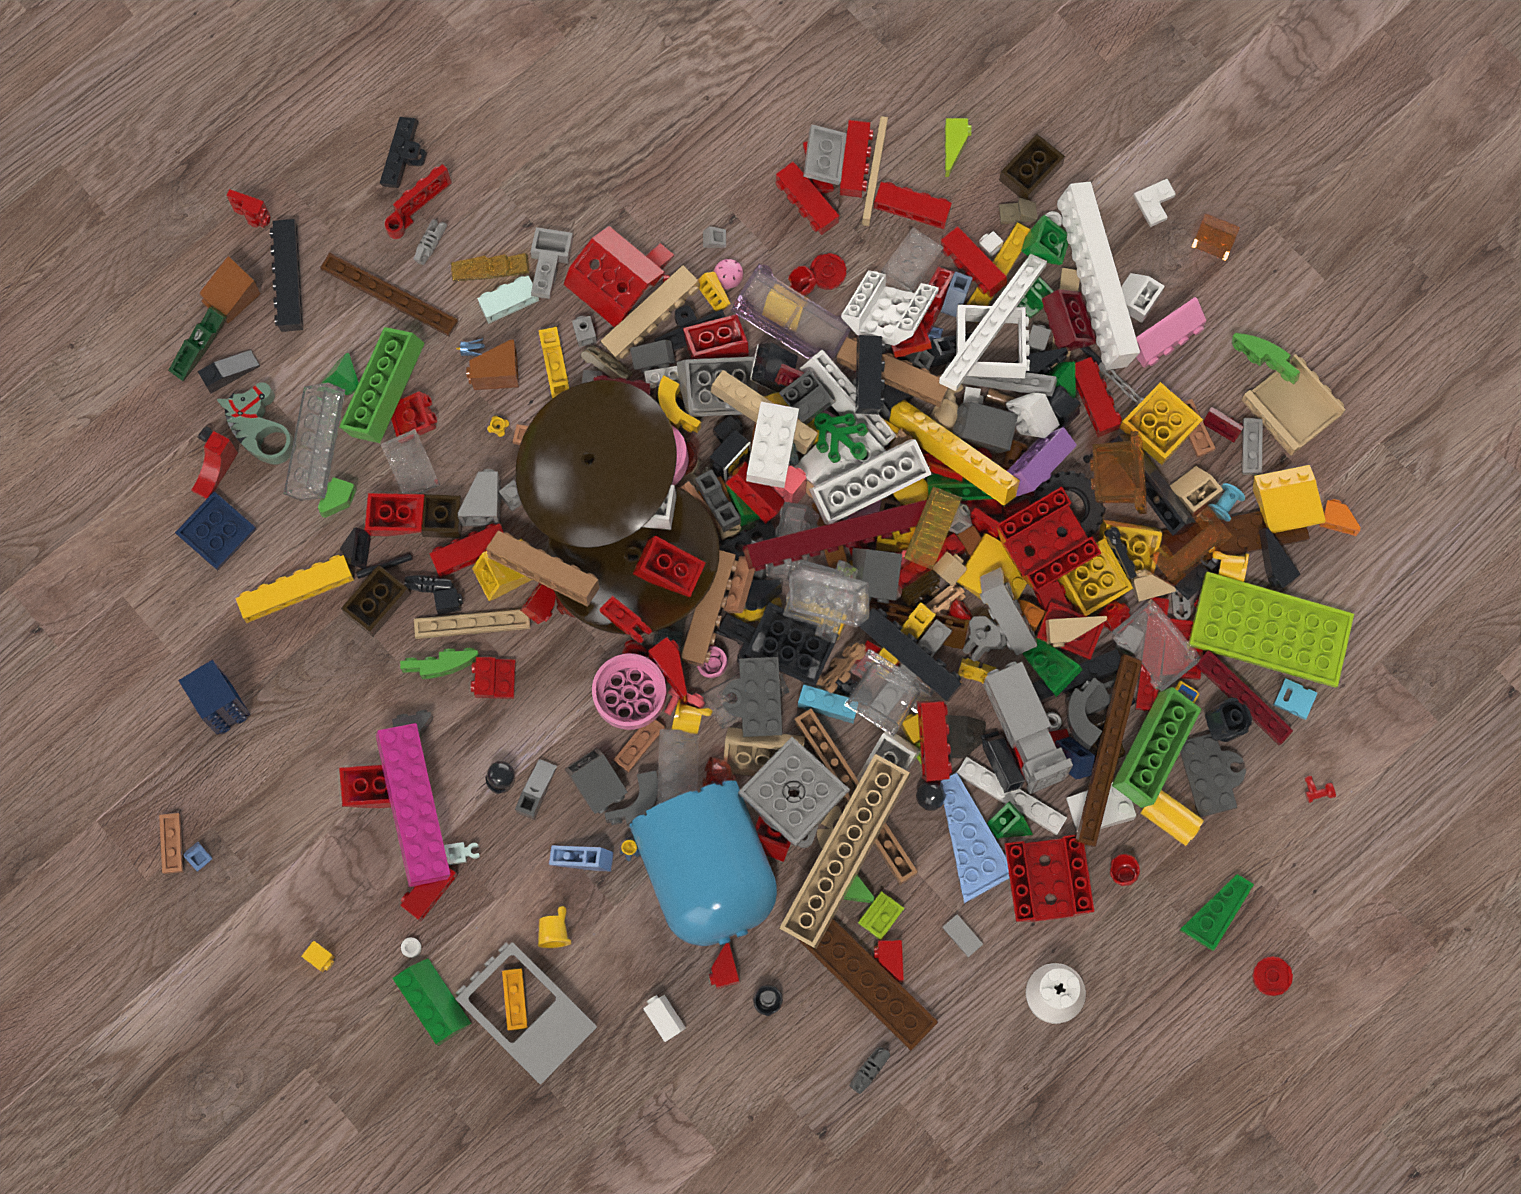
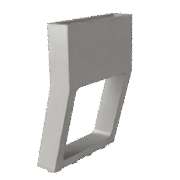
(550, 1036)

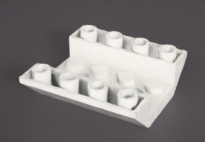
(874, 308)
(820, 468)

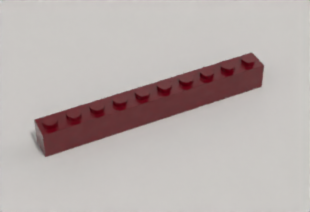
(833, 536)

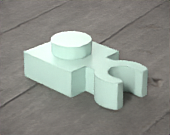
(457, 852)

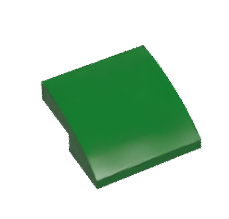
(1033, 299)

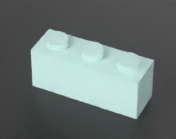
(507, 299)

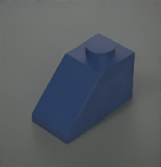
(1080, 757)

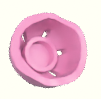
(729, 269)
(716, 666)

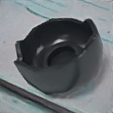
(930, 795)
(767, 1000)

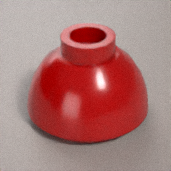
(959, 610)
(633, 647)

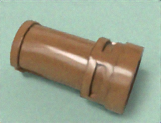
(995, 397)
(902, 436)

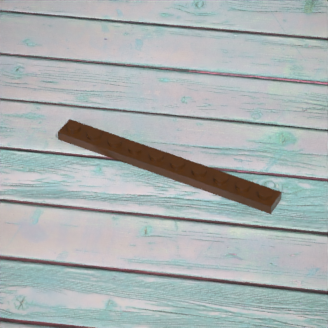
(1108, 751)

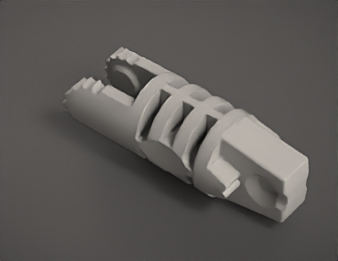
(429, 241)

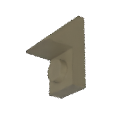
(1018, 212)

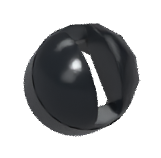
(205, 433)

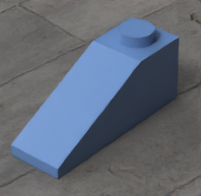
(581, 857)

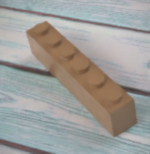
(900, 375)
(543, 568)
(707, 614)

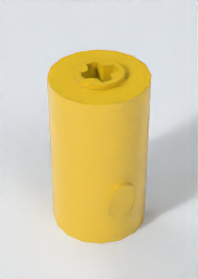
(1173, 818)

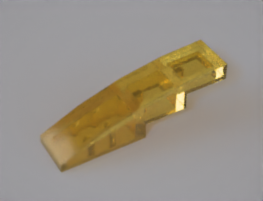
(489, 268)

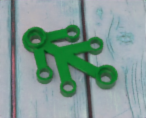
(839, 434)

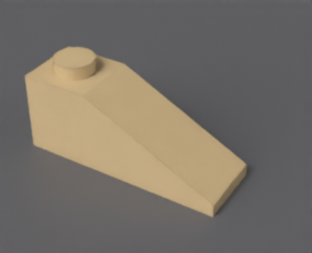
(1065, 630)

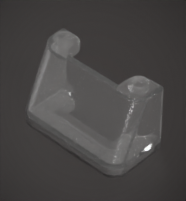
(1157, 644)

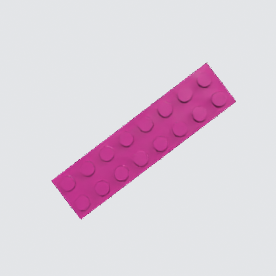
(412, 805)

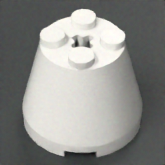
(1045, 1001)

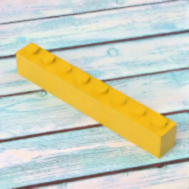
(955, 453)

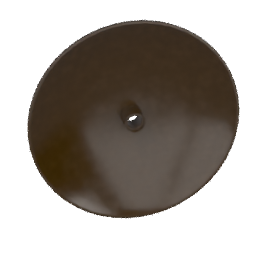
(630, 468)
(611, 564)

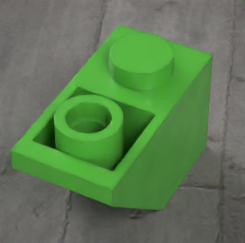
(338, 497)

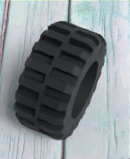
(1082, 487)

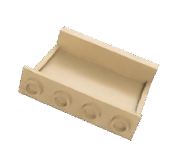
(1294, 411)

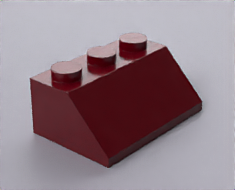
(1069, 319)

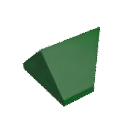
(343, 375)
(1065, 376)
(1009, 823)

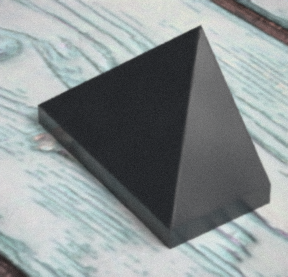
(356, 548)

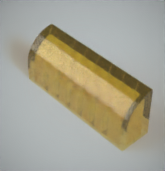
(932, 528)

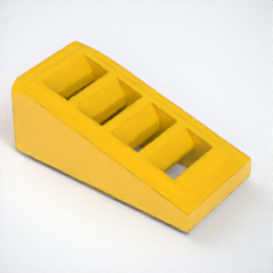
(710, 280)

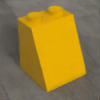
(496, 578)

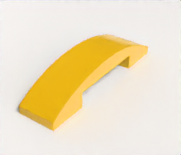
(554, 360)
(915, 625)

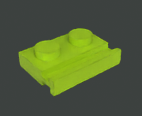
(881, 915)

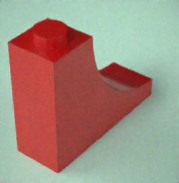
(217, 460)

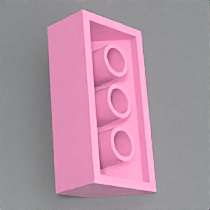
(1170, 332)

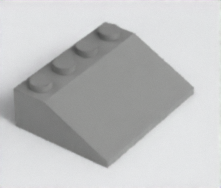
(697, 379)

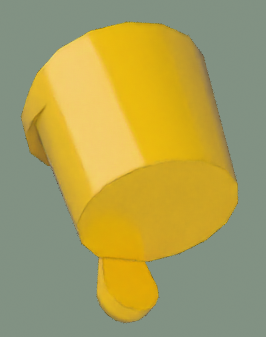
(1232, 566)
(688, 717)
(553, 931)

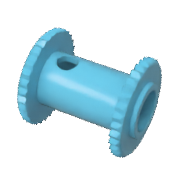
(1227, 501)

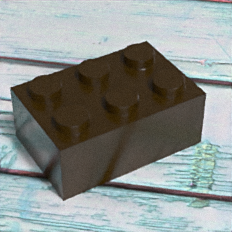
(1032, 168)
(375, 601)

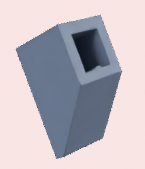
(956, 293)

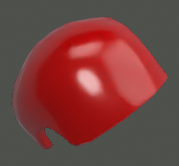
(802, 280)
(1124, 870)

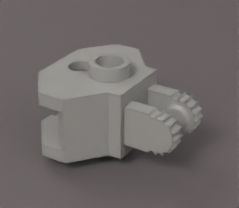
(985, 635)

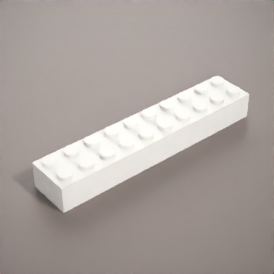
(1098, 276)

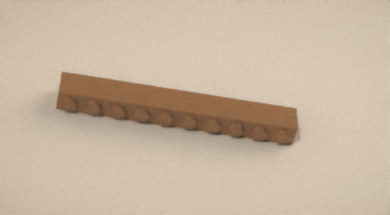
(833, 760)

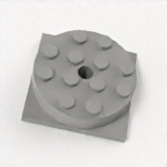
(793, 770)

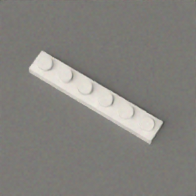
(1023, 802)

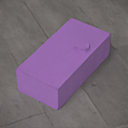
(1041, 460)

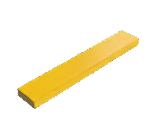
(1004, 260)

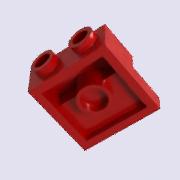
(252, 208)
(414, 413)
(493, 678)

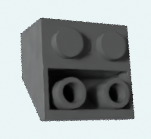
(807, 396)

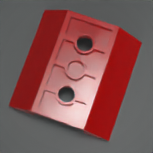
(618, 264)
(1037, 528)
(1063, 878)

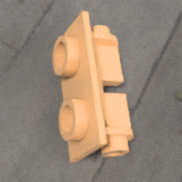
(942, 602)

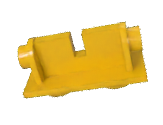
(970, 670)

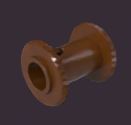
(1014, 454)

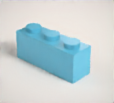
(825, 704)

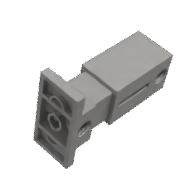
(1026, 726)

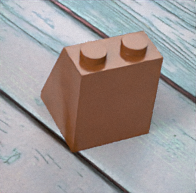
(229, 290)
(495, 368)

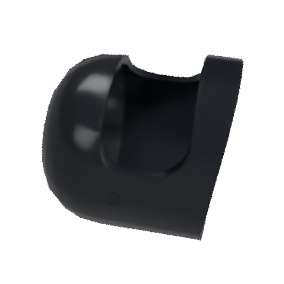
(500, 776)

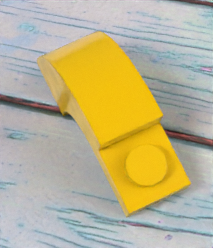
(667, 397)

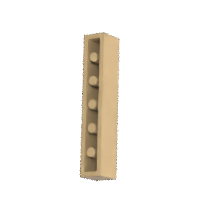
(650, 313)
(748, 403)

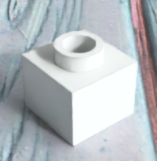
(990, 244)
(972, 395)

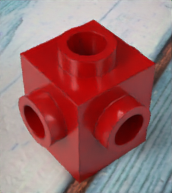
(1115, 613)

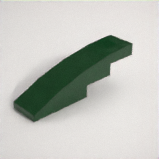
(197, 344)

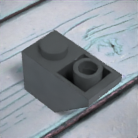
(421, 718)

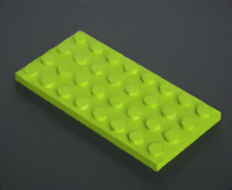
(1271, 629)

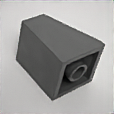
(985, 427)
(879, 570)
(596, 781)

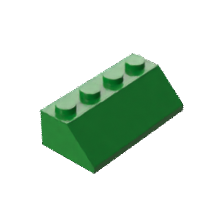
(432, 1001)

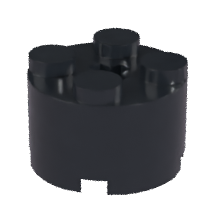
(1064, 406)
(1228, 720)

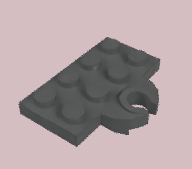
(757, 697)
(1211, 775)

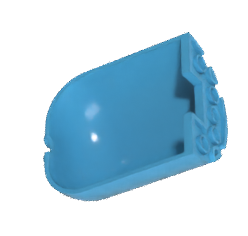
(706, 864)

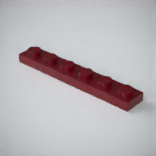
(1235, 688)

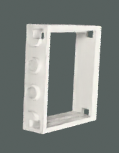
(993, 369)

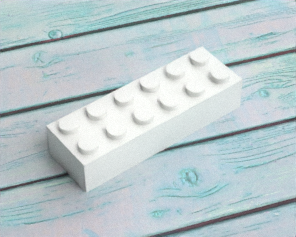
(870, 481)

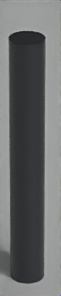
(385, 565)

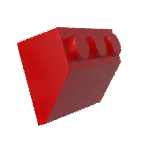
(717, 339)

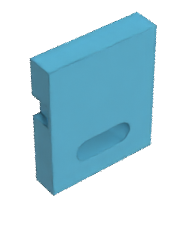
(1299, 700)

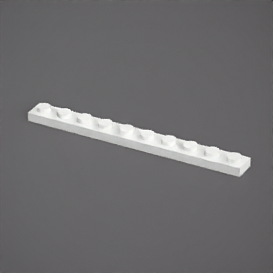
(992, 322)

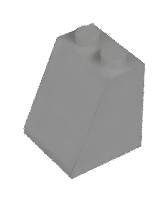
(483, 500)

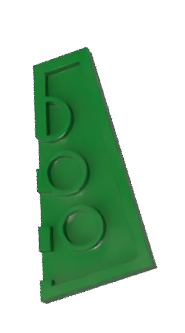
(1052, 666)
(1215, 917)

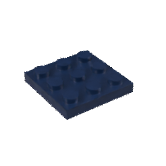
(215, 531)

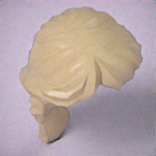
(947, 413)

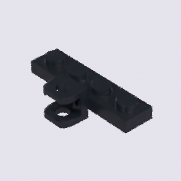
(402, 151)
(677, 336)
(738, 631)

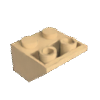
(1196, 490)

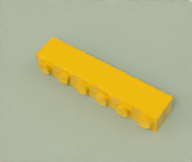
(294, 589)

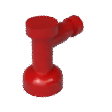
(1313, 793)

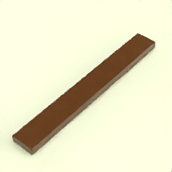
(389, 294)

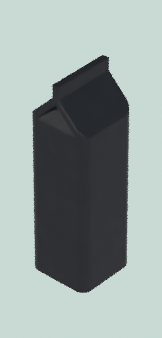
(1002, 761)

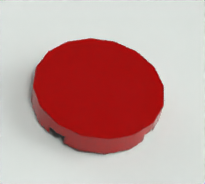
(829, 271)
(1272, 976)

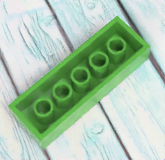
(382, 385)
(1156, 747)

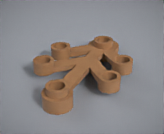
(841, 667)

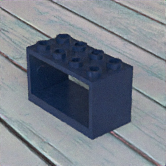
(214, 697)

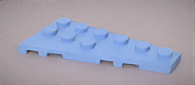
(975, 849)

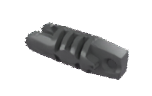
(869, 1070)

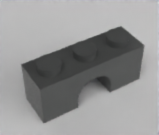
(716, 500)

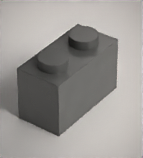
(652, 355)

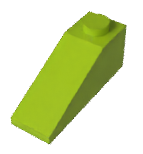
(956, 138)

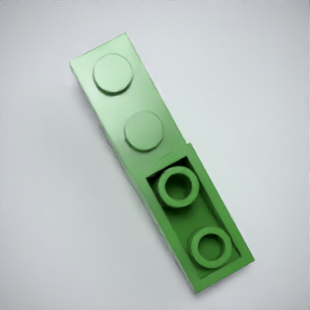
(1263, 351)
(448, 663)

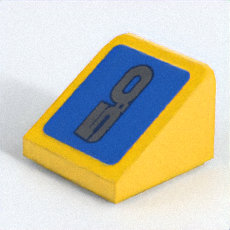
(1187, 691)

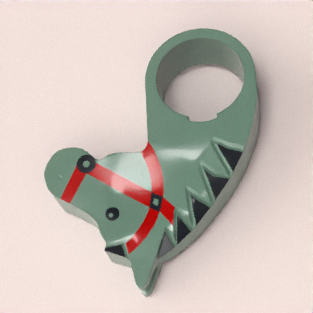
(245, 420)

